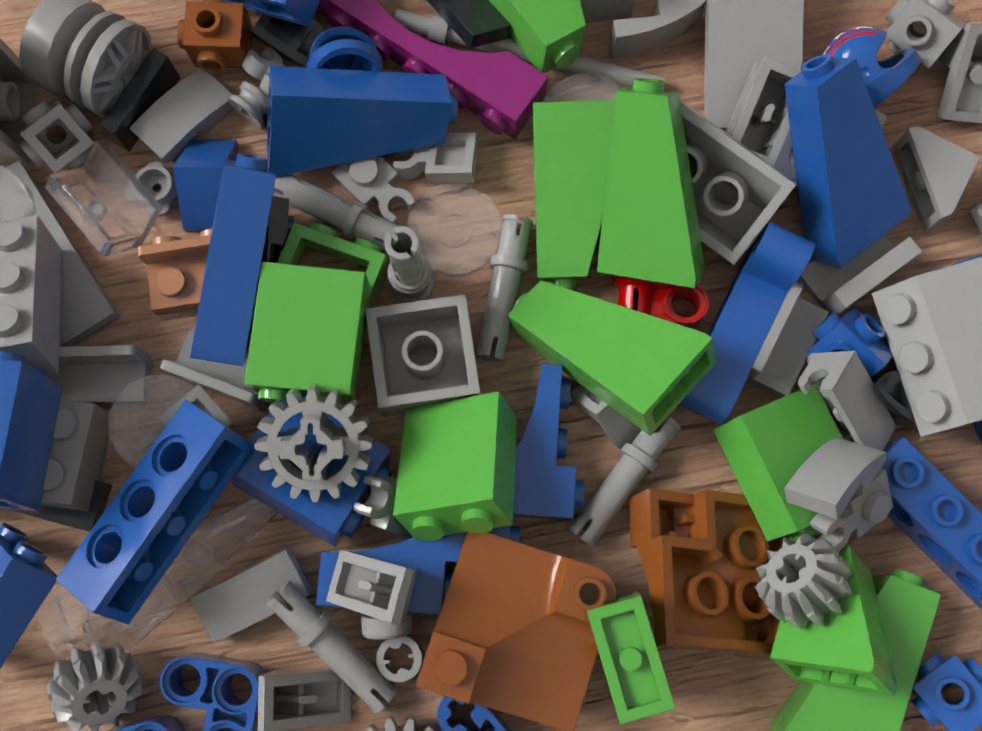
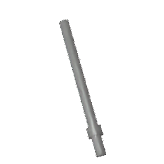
(440, 32)

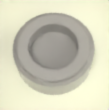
(378, 629)

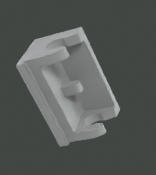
(850, 396)

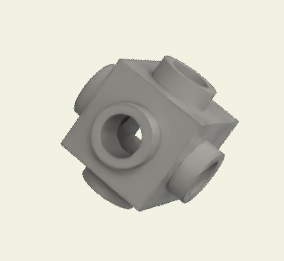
(940, 22)
(68, 152)

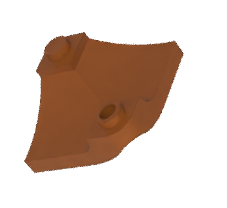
(703, 570)
(516, 631)

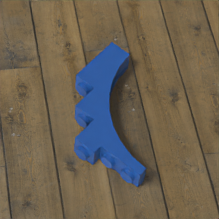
(539, 492)

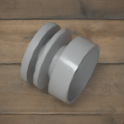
(82, 52)

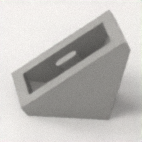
(933, 173)
(372, 587)
(302, 699)

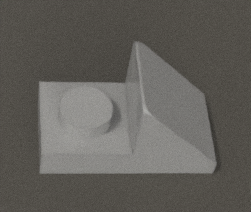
(963, 86)

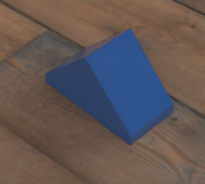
(199, 178)

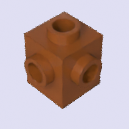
(215, 34)

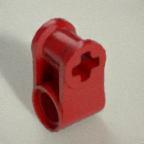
(656, 299)

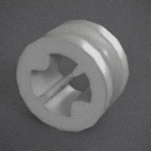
(250, 104)
(404, 673)

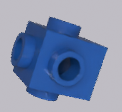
(854, 333)
(955, 715)

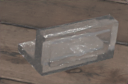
(106, 201)

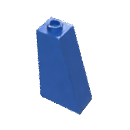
(352, 115)
(841, 161)
(234, 260)

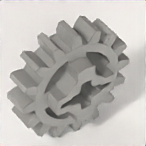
(336, 441)

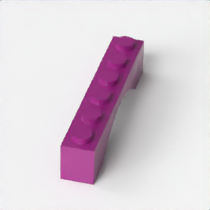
(488, 84)

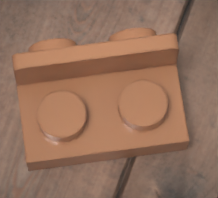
(175, 271)

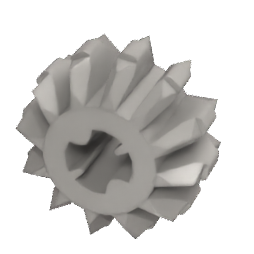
(803, 581)
(94, 686)

